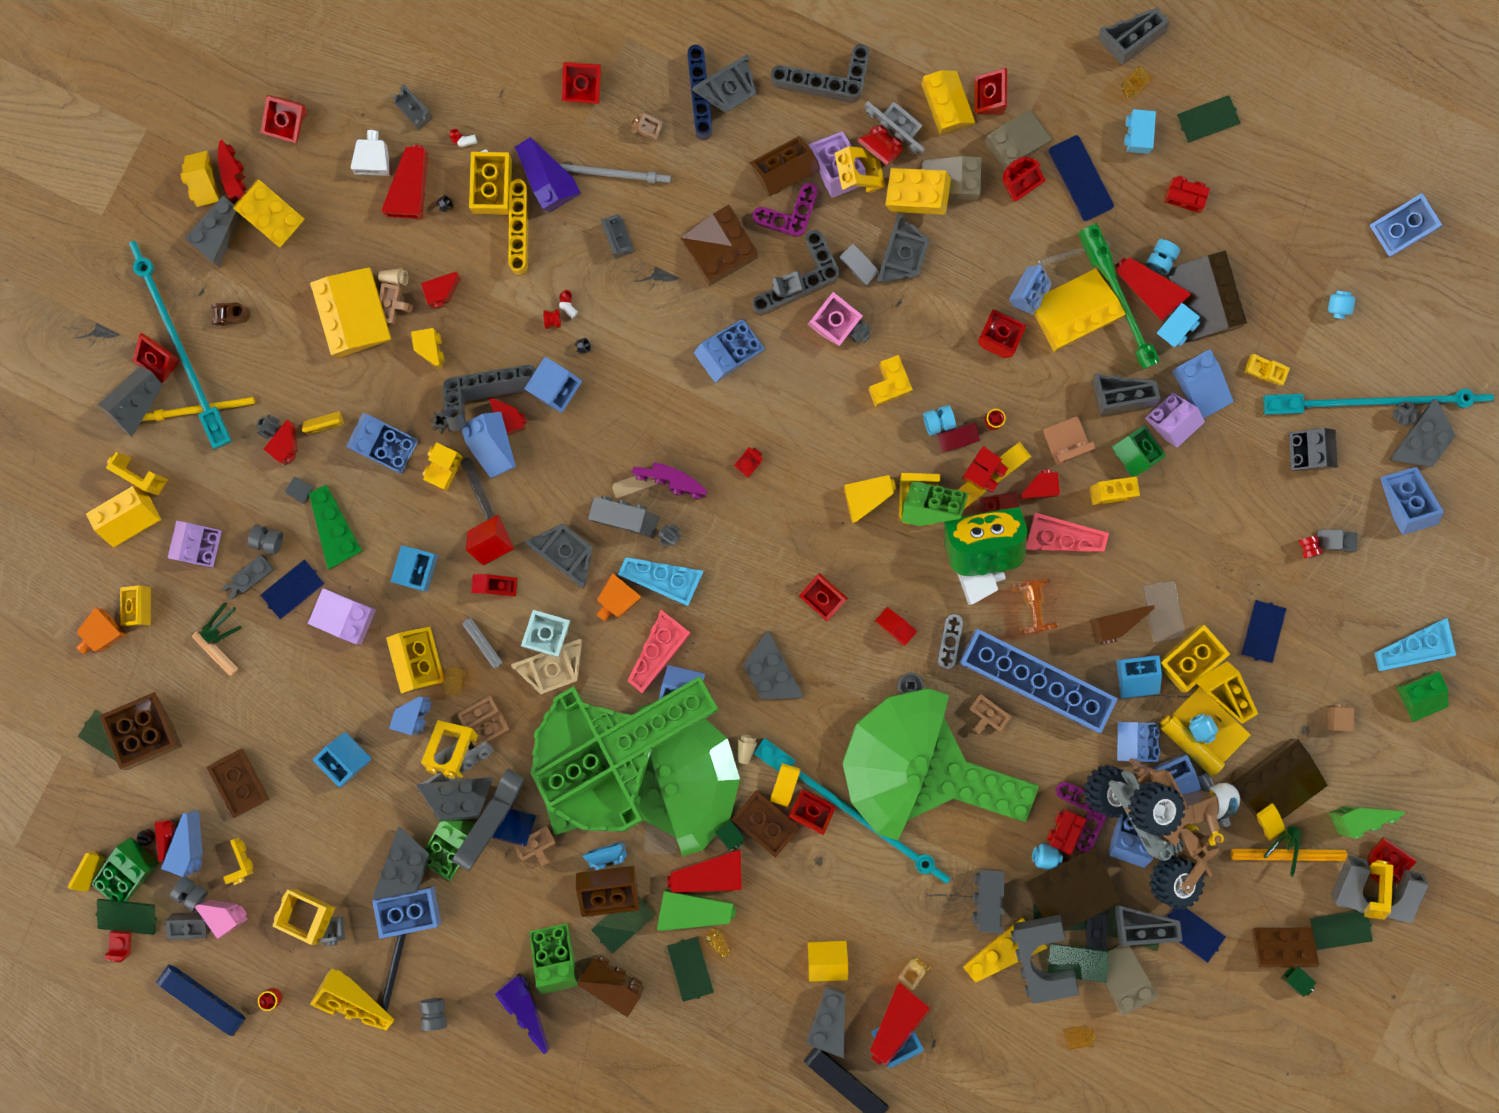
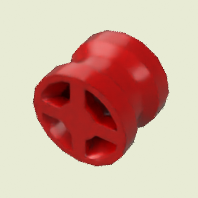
(552, 319)

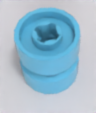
(1162, 258)
(939, 420)

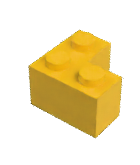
(199, 178)
(895, 384)
(442, 467)

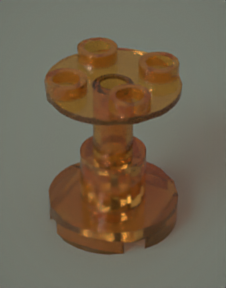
(1033, 598)

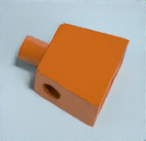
(616, 598)
(99, 632)

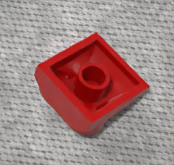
(581, 82)
(283, 118)
(882, 144)
(1001, 334)
(164, 835)

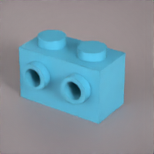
(1140, 131)
(1178, 325)

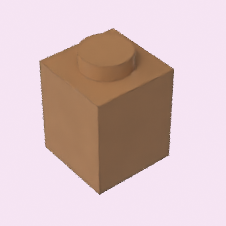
(1341, 718)

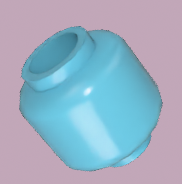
(1341, 304)
(1203, 728)
(1046, 856)

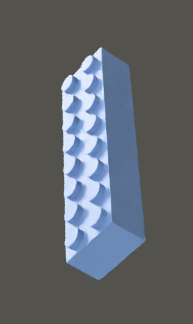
(1037, 681)

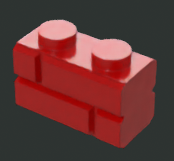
(1187, 194)
(1066, 831)

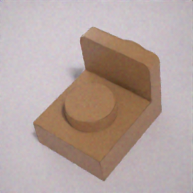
(646, 126)

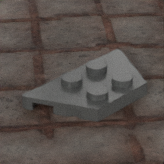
(728, 86)
(903, 253)
(1426, 438)
(565, 552)
(770, 672)
(456, 798)
(402, 868)

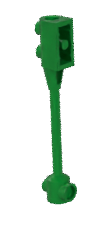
(1101, 257)

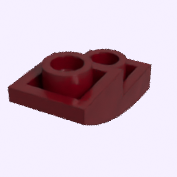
(958, 437)

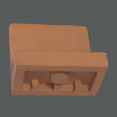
(1067, 440)

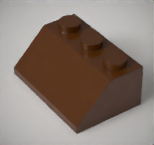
(785, 165)
(607, 891)

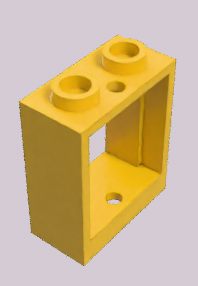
(1114, 491)
(319, 923)

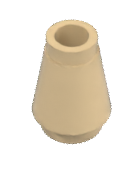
(394, 277)
(746, 747)

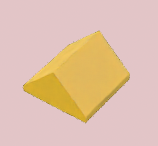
(135, 606)
(827, 961)

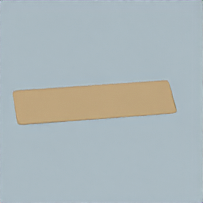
(630, 485)

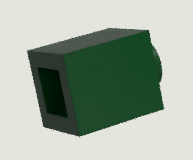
(730, 835)
(1299, 981)

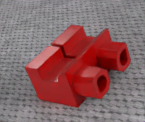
(982, 468)

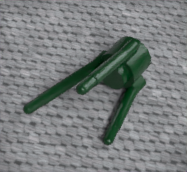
(210, 631)
(1290, 838)

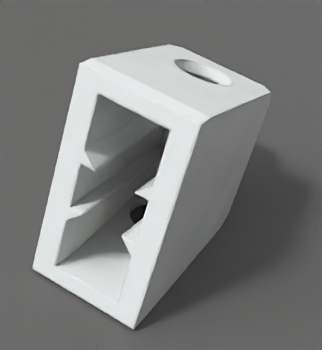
(371, 156)
(980, 586)

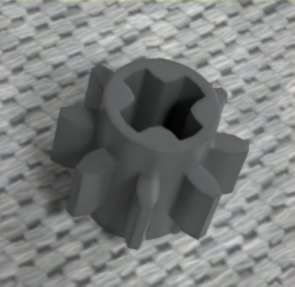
(860, 332)
(1405, 413)
(437, 423)
(268, 426)
(669, 535)

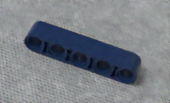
(698, 101)
(200, 1000)

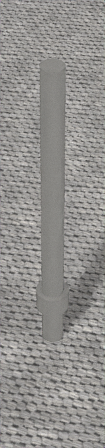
(650, 177)

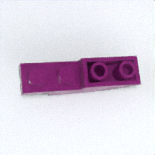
(678, 481)

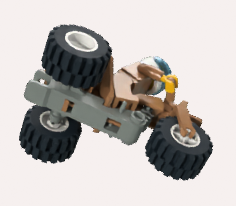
(1166, 824)

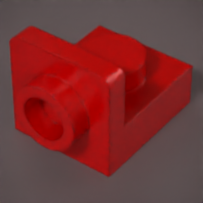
(749, 461)
(119, 946)

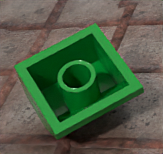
(1139, 451)
(1424, 695)

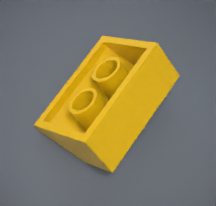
(947, 101)
(124, 516)
(415, 659)

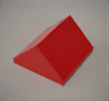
(991, 92)
(154, 357)
(488, 541)
(823, 597)
(812, 811)

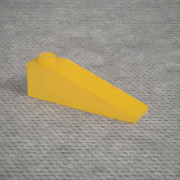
(344, 996)

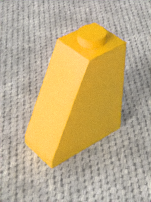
(867, 495)

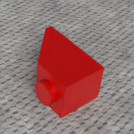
(440, 289)
(512, 418)
(283, 444)
(1042, 486)
(494, 585)
(896, 626)

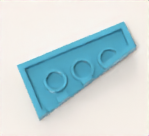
(665, 579)
(1422, 646)

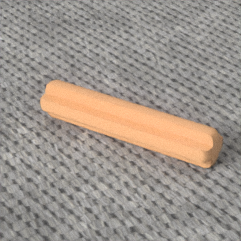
(216, 654)

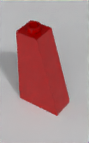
(408, 186)
(1155, 290)
(711, 874)
(899, 1023)

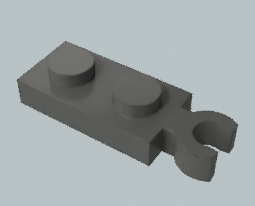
(249, 576)

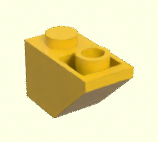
(426, 345)

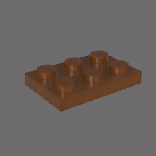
(238, 783)
(765, 823)
(1285, 947)

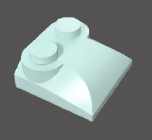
(545, 633)

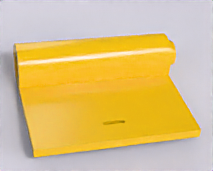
(1213, 754)

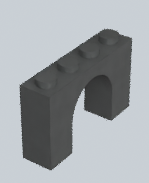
(1405, 899)
(1042, 985)

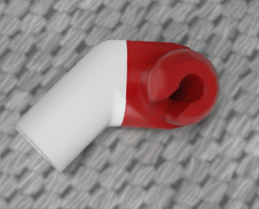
(460, 140)
(565, 303)

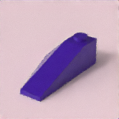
(549, 181)
(518, 999)

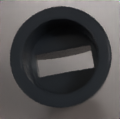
(444, 203)
(583, 346)
(145, 833)

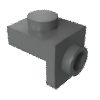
(788, 284)
(334, 932)

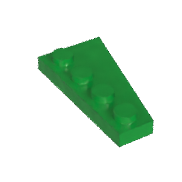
(334, 531)

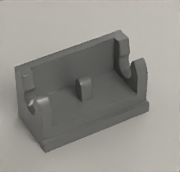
(412, 107)
(617, 236)
(186, 926)

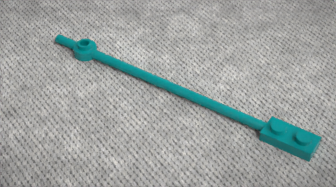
(1295, 402)
(211, 417)
(775, 757)

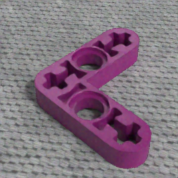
(789, 220)
(1091, 814)

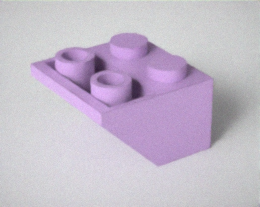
(1175, 419)
(194, 544)

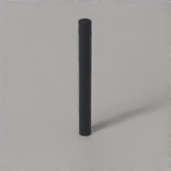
(393, 971)

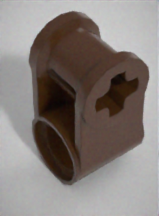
(226, 313)

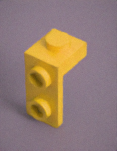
(244, 862)

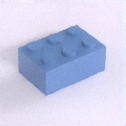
(407, 913)

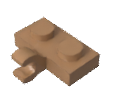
(390, 303)
(988, 714)
(536, 845)

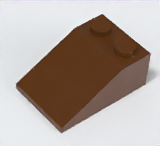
(1110, 627)

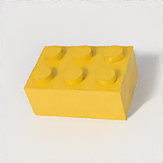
(490, 182)
(918, 191)
(268, 213)
(1193, 658)

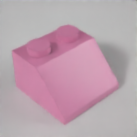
(835, 319)
(221, 916)

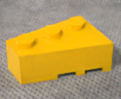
(1229, 690)

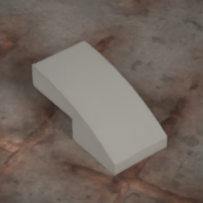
(859, 264)

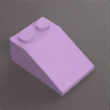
(825, 156)
(342, 616)

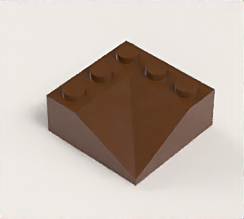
(719, 245)
(139, 731)
(611, 985)

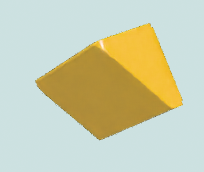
(322, 423)
(86, 871)

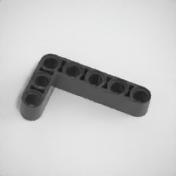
(825, 80)
(818, 274)
(478, 386)
(490, 820)

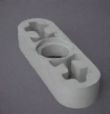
(947, 626)

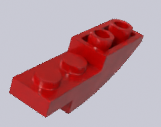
(231, 172)

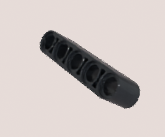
(844, 1082)

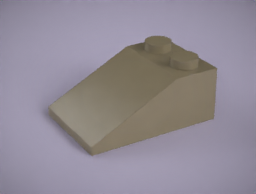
(1017, 138)
(964, 175)
(1127, 980)

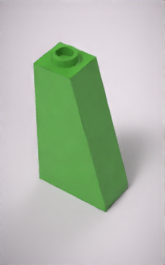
(690, 910)

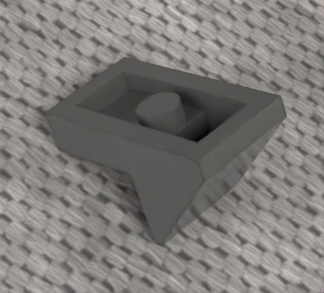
(1337, 540)

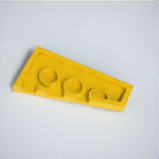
(996, 956)

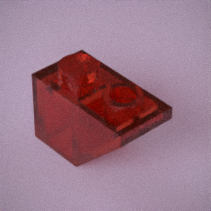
(999, 502)

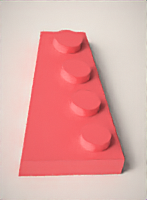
(1060, 535)
(661, 646)

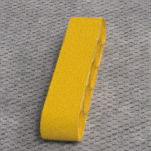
(518, 218)
(1011, 459)

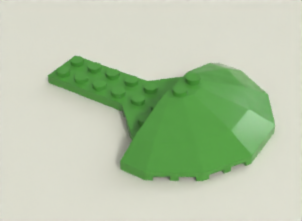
(596, 758)
(909, 763)
(685, 787)

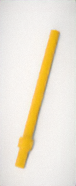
(161, 414)

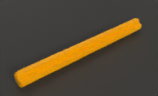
(1287, 855)

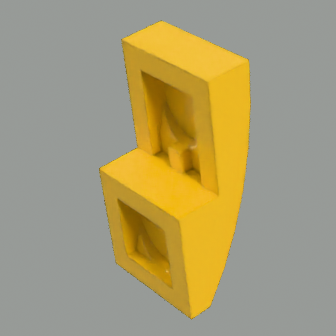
(1267, 370)
(785, 784)
(1271, 822)

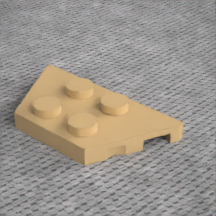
(551, 672)

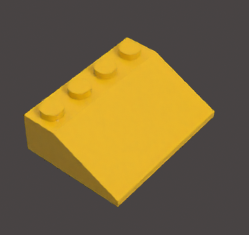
(1077, 310)
(350, 312)

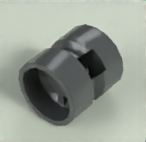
(262, 538)
(909, 682)
(188, 894)
(432, 1011)

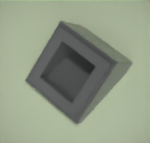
(299, 489)

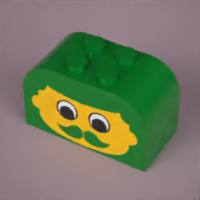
(986, 542)

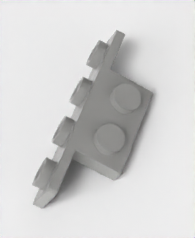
(900, 123)
(471, 757)

